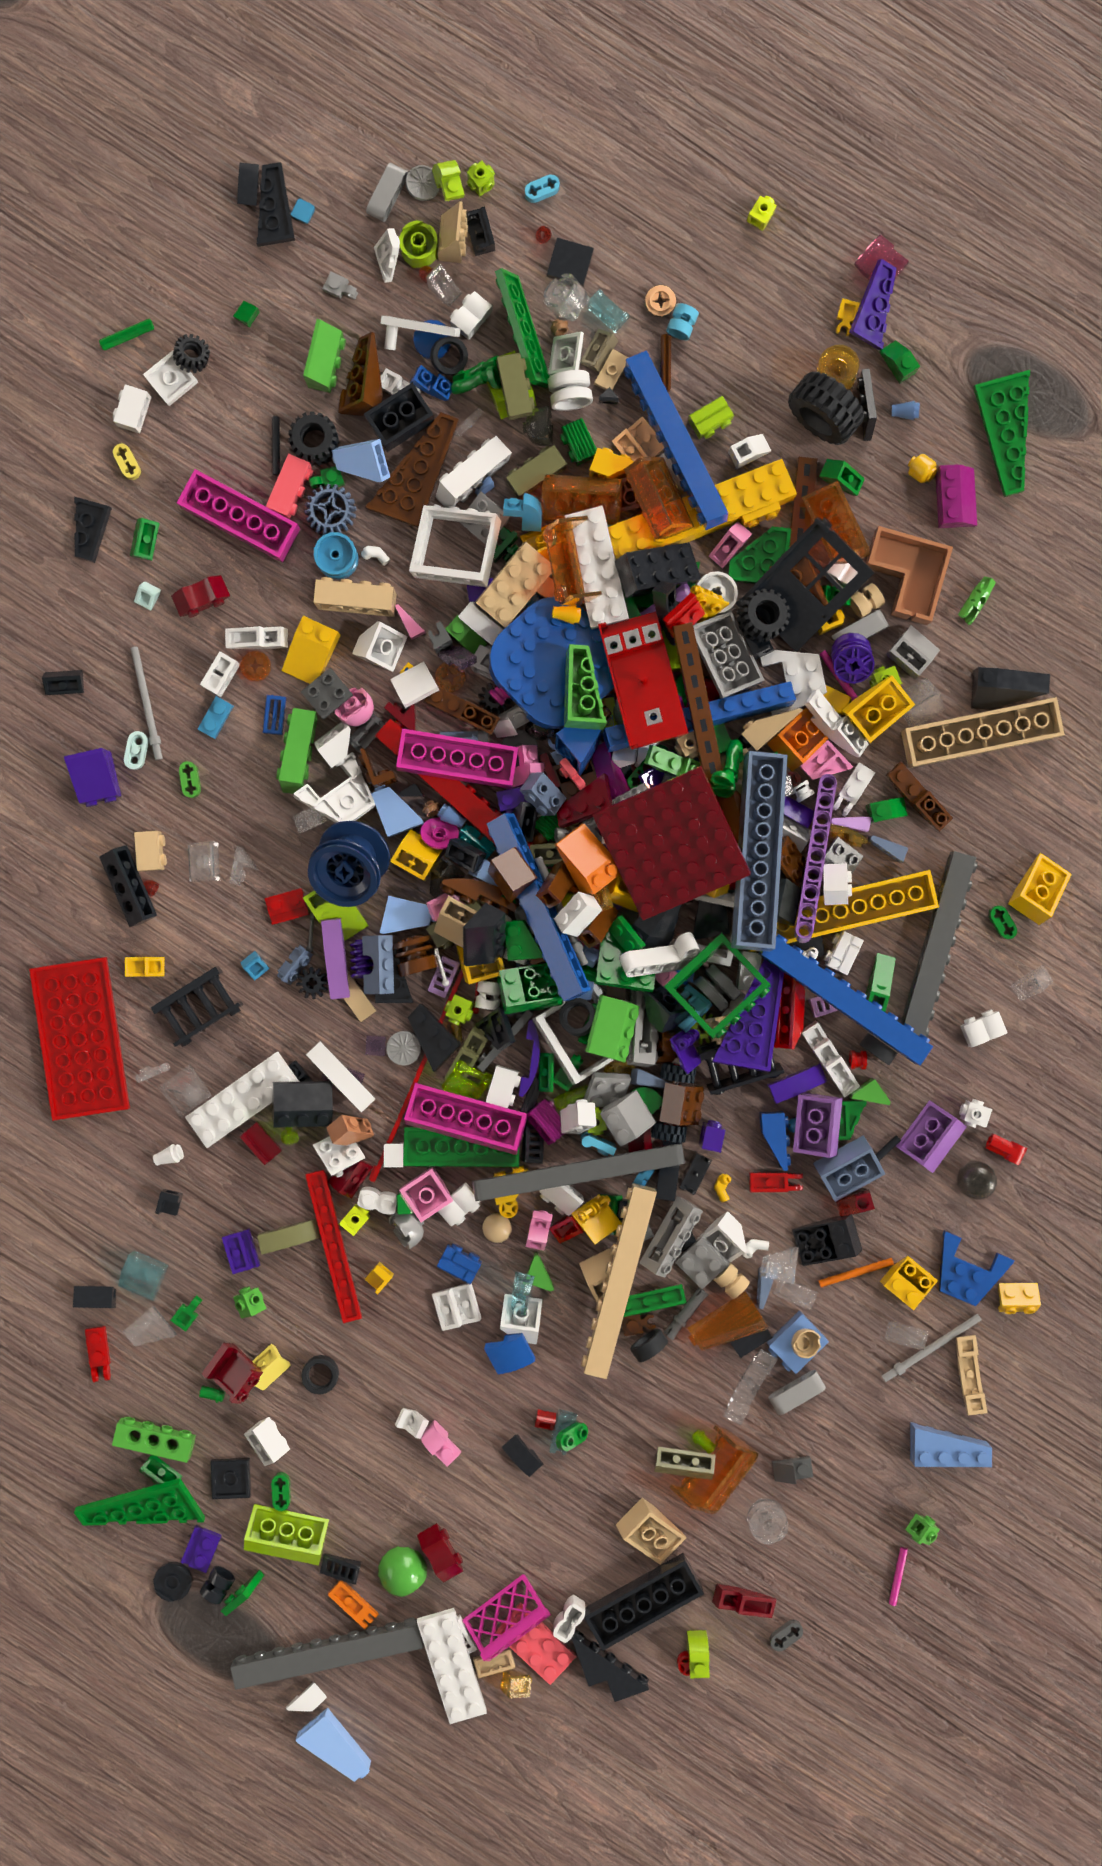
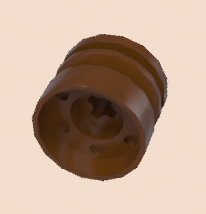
(415, 955)

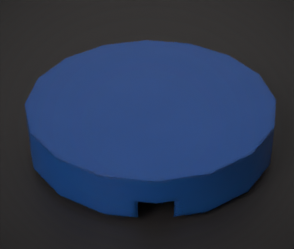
(424, 341)

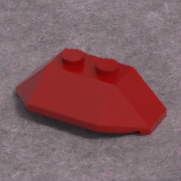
(790, 1014)

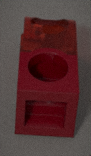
(855, 1203)

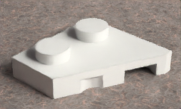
(387, 253)

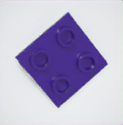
(683, 1046)

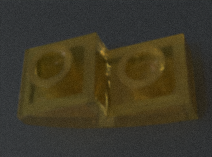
(852, 837)

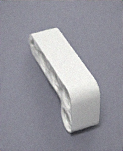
(660, 958)

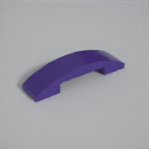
(526, 1082)

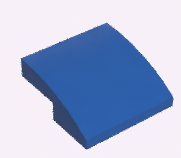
(510, 1353)

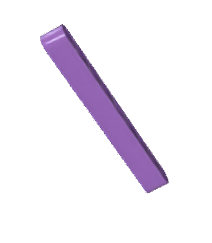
(815, 849)

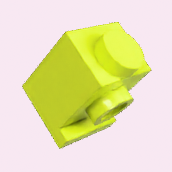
(761, 218)
(351, 1226)

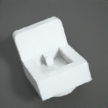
(412, 1422)

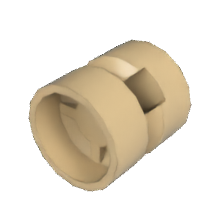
(869, 599)
(732, 1281)

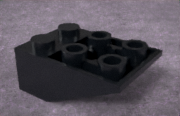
(827, 1240)

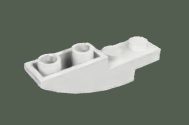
(837, 729)

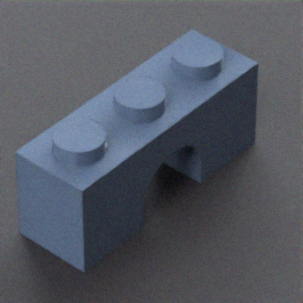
(382, 977)

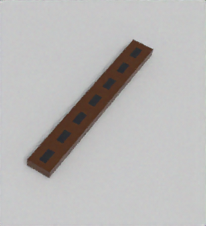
(803, 485)
(697, 698)

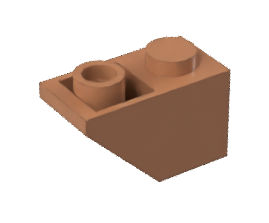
(349, 1130)

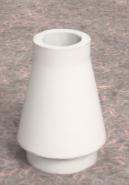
(171, 1154)

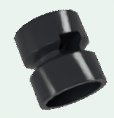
(216, 1587)

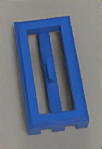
(275, 709)

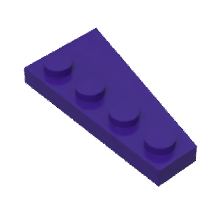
(873, 309)

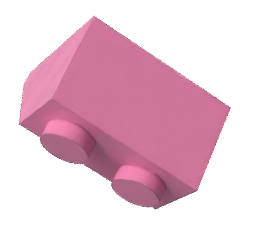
(426, 1194)

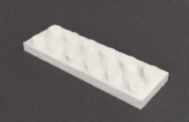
(599, 569)
(239, 1100)
(451, 1665)

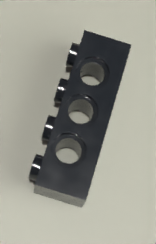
(128, 886)

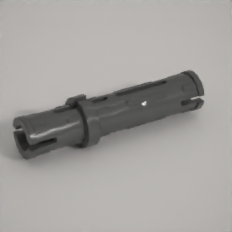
(685, 1314)

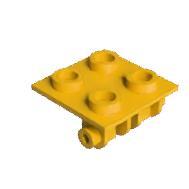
(710, 602)
(597, 1218)

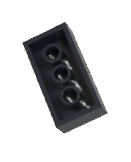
(646, 568)

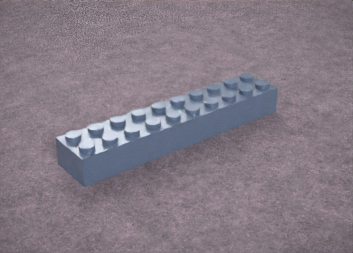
(761, 847)

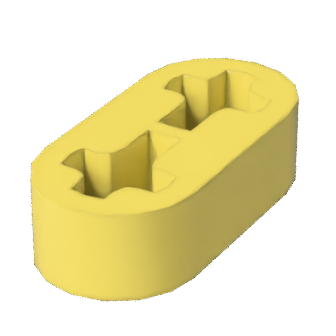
(123, 463)

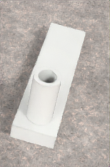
(393, 324)

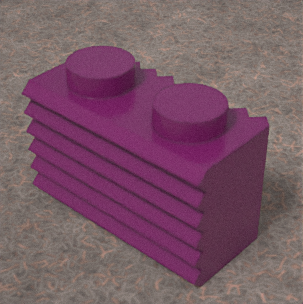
(546, 1121)

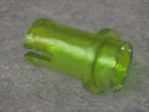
(700, 1438)

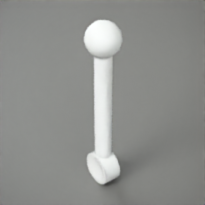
(445, 982)

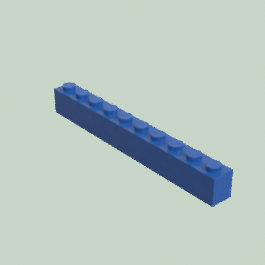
(676, 441)
(722, 711)
(553, 943)
(847, 1001)

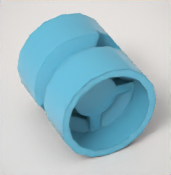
(681, 324)

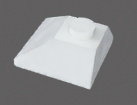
(380, 646)
(334, 744)
(726, 1236)
(515, 1322)

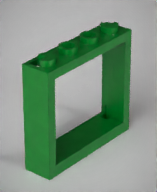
(695, 964)

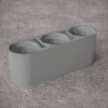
(387, 192)
(866, 626)
(797, 1392)

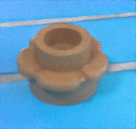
(559, 327)
(431, 809)

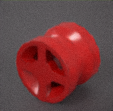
(857, 1060)
(683, 1666)

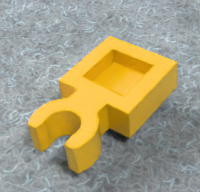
(846, 313)

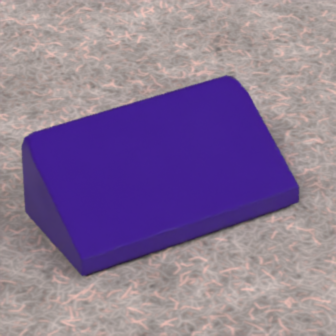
(798, 812)

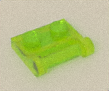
(465, 1087)

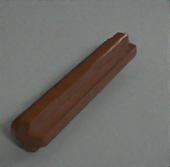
(665, 361)

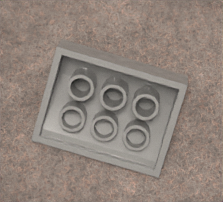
(727, 655)

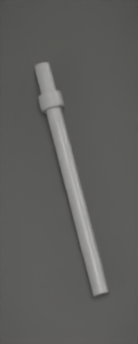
(154, 739)
(577, 945)
(900, 1368)

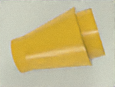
(568, 614)

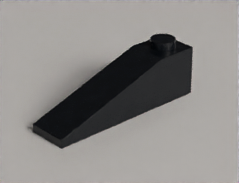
(1004, 686)
(658, 929)

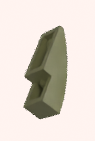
(470, 1050)
(288, 1236)

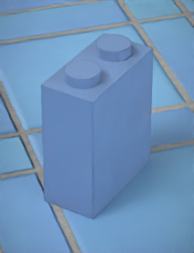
(781, 1345)

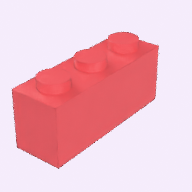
(290, 486)

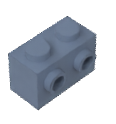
(542, 794)

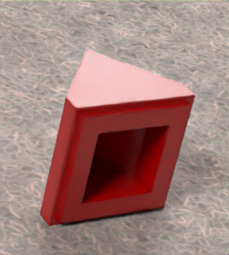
(545, 1420)

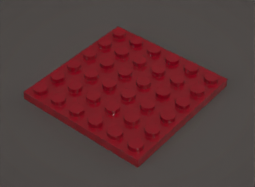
(671, 843)

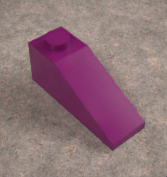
(604, 764)

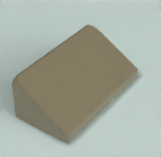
(599, 350)

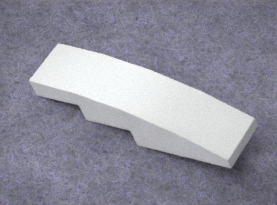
(830, 1059)
(340, 1076)

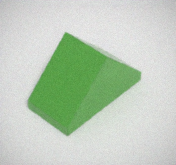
(870, 1092)
(541, 1275)

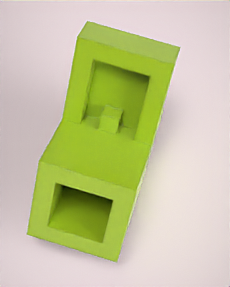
(448, 179)
(698, 1654)

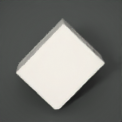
(393, 1155)

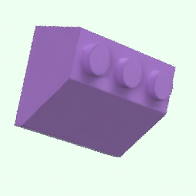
(931, 1136)

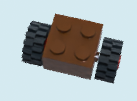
(680, 1104)

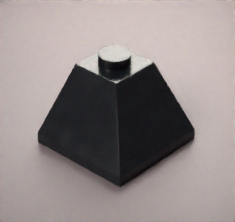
(664, 1010)

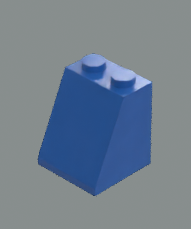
(578, 745)

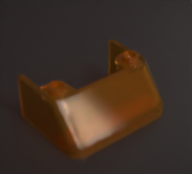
(565, 562)
(732, 1463)

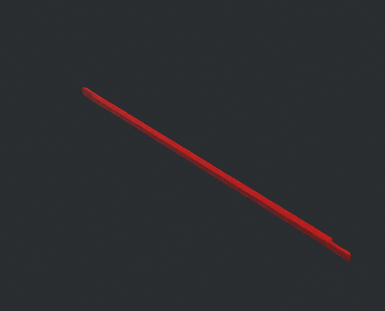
(376, 1169)

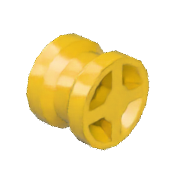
(508, 1213)

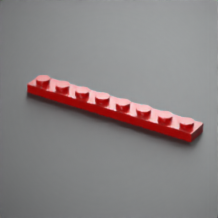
(333, 1246)

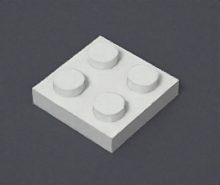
(169, 379)

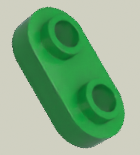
(571, 1436)

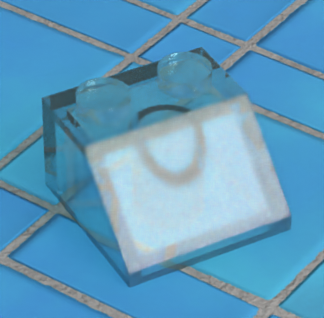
(142, 1275)

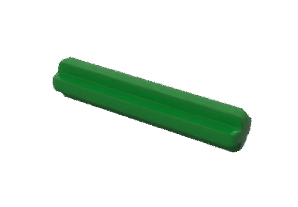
(126, 334)

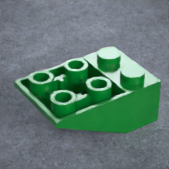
(526, 988)

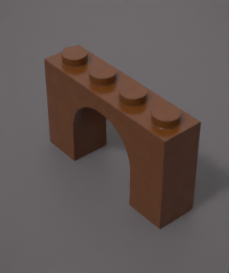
(553, 892)

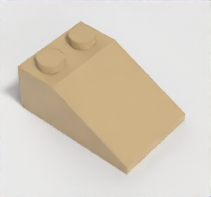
(764, 728)
(650, 1531)

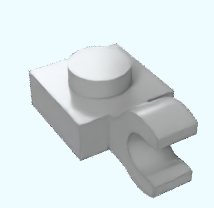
(338, 285)

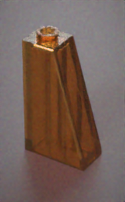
(727, 1323)

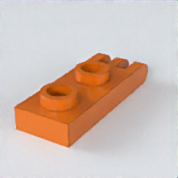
(352, 1603)

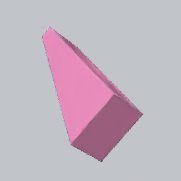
(412, 627)

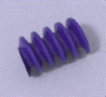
(362, 961)

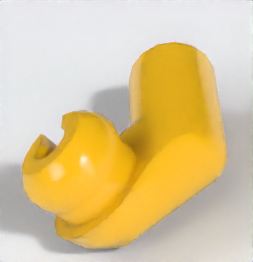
(720, 1186)

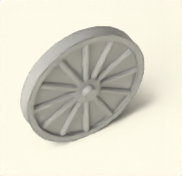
(421, 183)
(403, 1048)

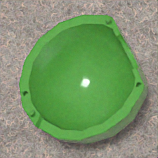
(402, 1571)

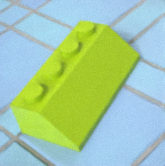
(286, 1534)

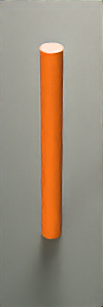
(856, 1272)

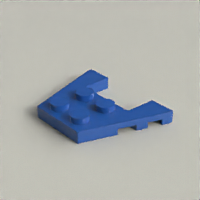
(965, 1279)

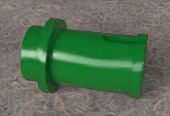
(212, 1393)

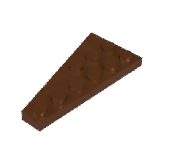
(416, 475)

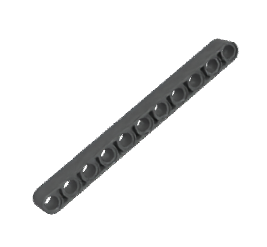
(578, 1172)

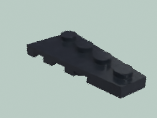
(274, 216)

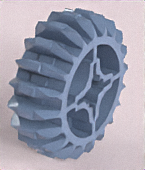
(322, 507)

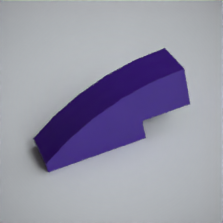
(797, 1083)

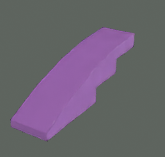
(335, 958)

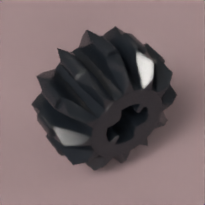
(493, 706)
(308, 977)

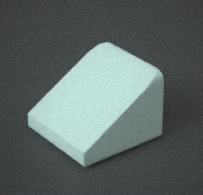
(147, 595)

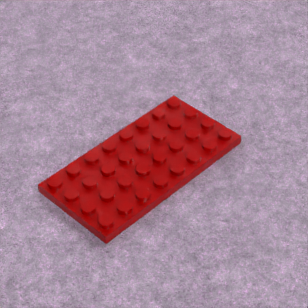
(79, 1038)

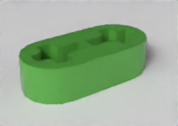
(185, 779)

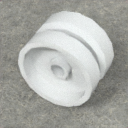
(570, 390)
(723, 585)

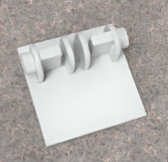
(336, 1156)

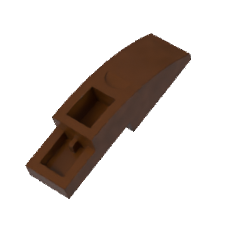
(463, 711)
(919, 797)
(471, 890)

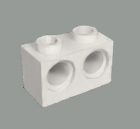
(220, 674)

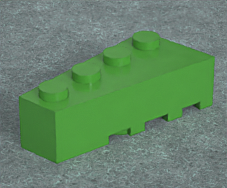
(582, 699)
(297, 750)

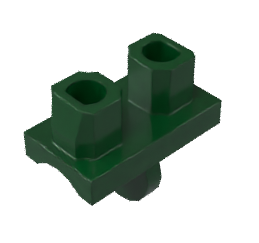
(508, 540)

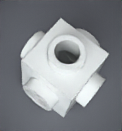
(980, 1116)

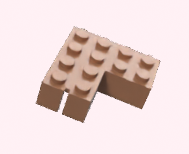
(918, 564)

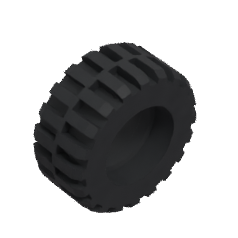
(826, 408)

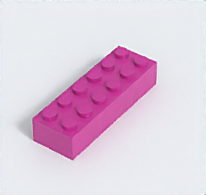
(238, 515)
(457, 758)
(465, 1119)

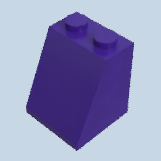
(93, 776)

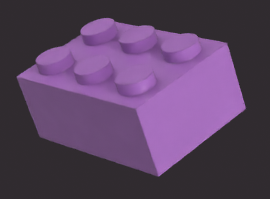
(817, 1125)

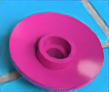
(438, 833)

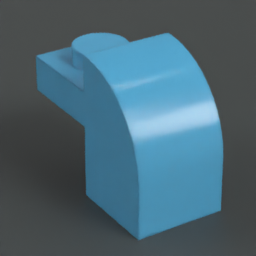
(528, 508)

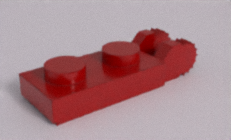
(773, 1181)
(98, 1352)

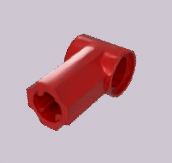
(1009, 1150)

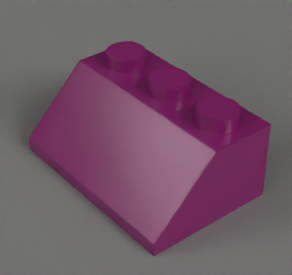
(956, 496)

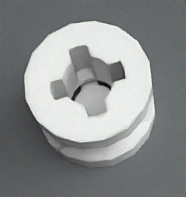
(804, 792)

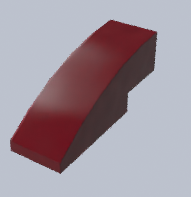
(743, 1601)

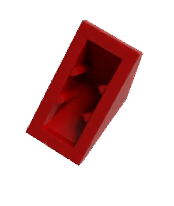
(566, 1229)

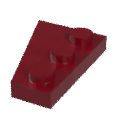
(585, 803)

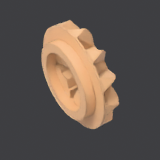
(666, 294)

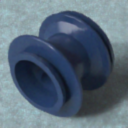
(341, 878)

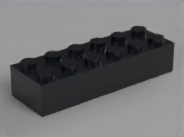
(643, 1601)

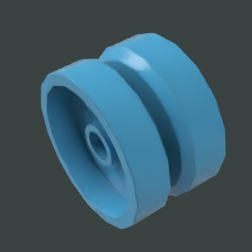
(347, 558)

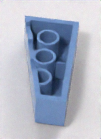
(944, 1449)

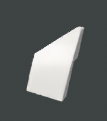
(307, 1700)

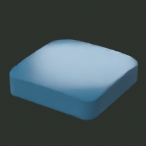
(303, 211)

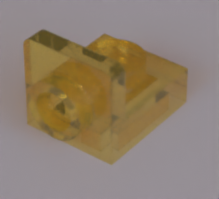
(618, 1067)
(516, 1686)

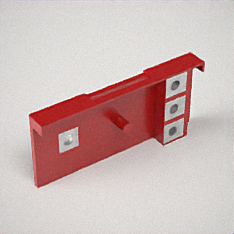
(643, 680)

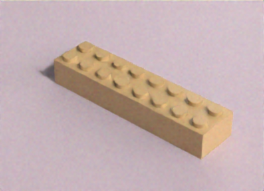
(982, 732)

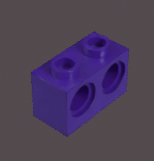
(712, 1136)

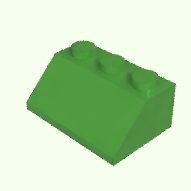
(324, 357)
(612, 1028)

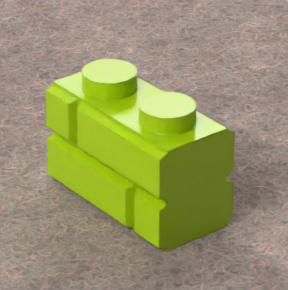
(710, 418)

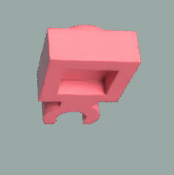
(568, 770)

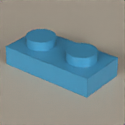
(215, 717)

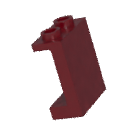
(233, 1372)

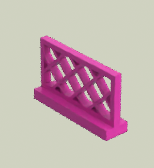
(515, 1632)

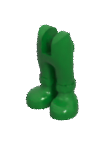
(477, 375)
(727, 779)

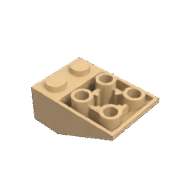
(452, 234)

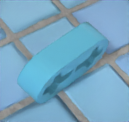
(542, 184)

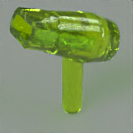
(570, 1097)
(289, 1136)

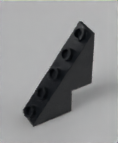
(604, 1666)

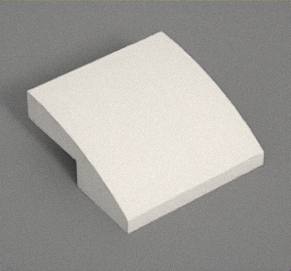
(414, 684)
(456, 1306)

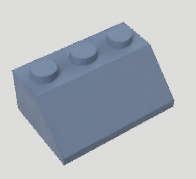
(849, 1169)

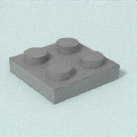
(606, 1088)
(702, 1262)

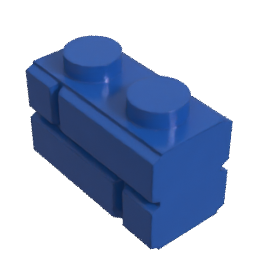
(459, 1263)

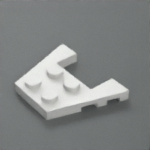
(802, 670)
(346, 801)

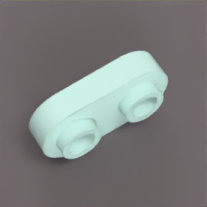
(134, 750)

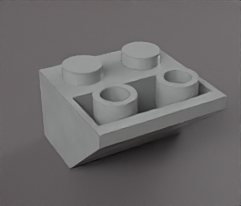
(913, 652)

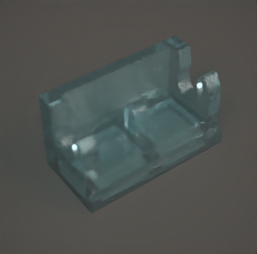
(607, 311)
(522, 1291)
(563, 1420)

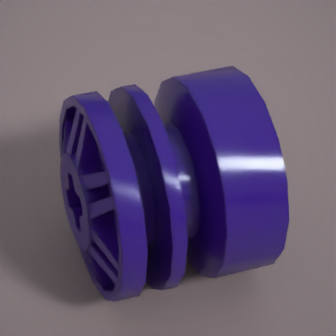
(852, 658)

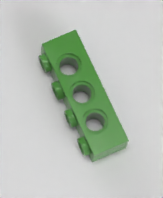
(124, 1439)

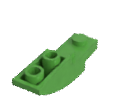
(670, 762)

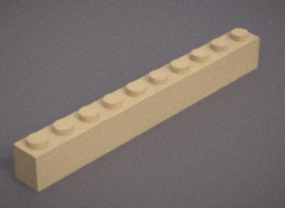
(619, 1280)

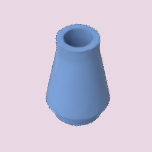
(906, 410)
(451, 815)

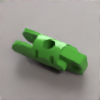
(976, 600)

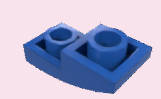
(433, 385)

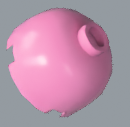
(356, 709)

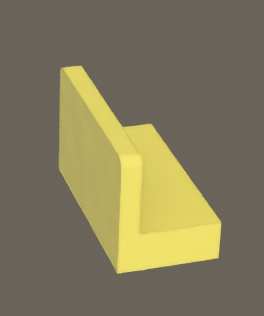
(272, 1366)

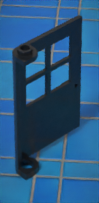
(805, 609)

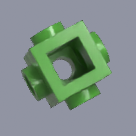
(249, 1302)
(923, 1529)

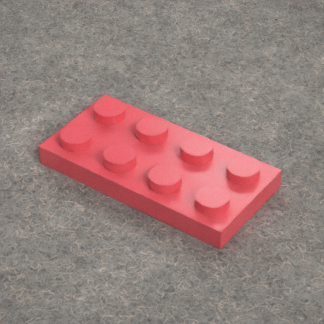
(540, 1649)

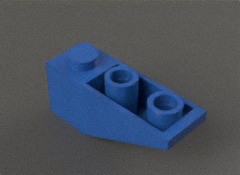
(773, 1129)

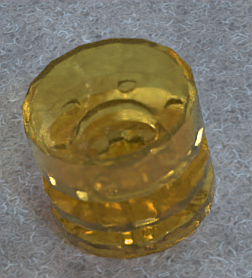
(840, 359)

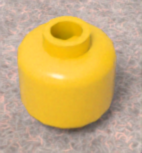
(922, 468)

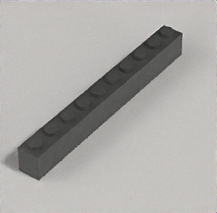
(938, 942)
(326, 1653)

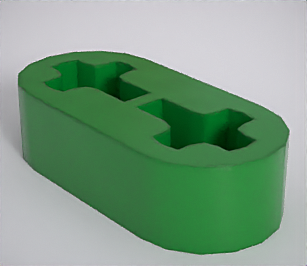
(998, 924)
(285, 1491)

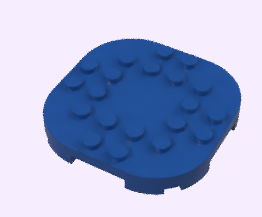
(531, 661)

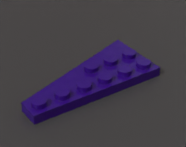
(752, 1038)

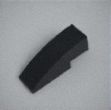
(665, 601)
(667, 1179)

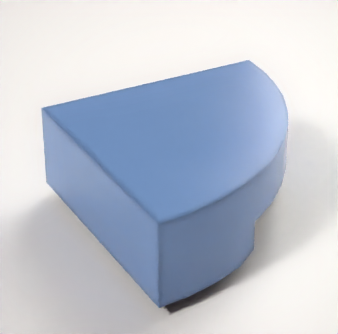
(488, 485)

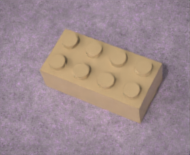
(515, 584)
(355, 597)

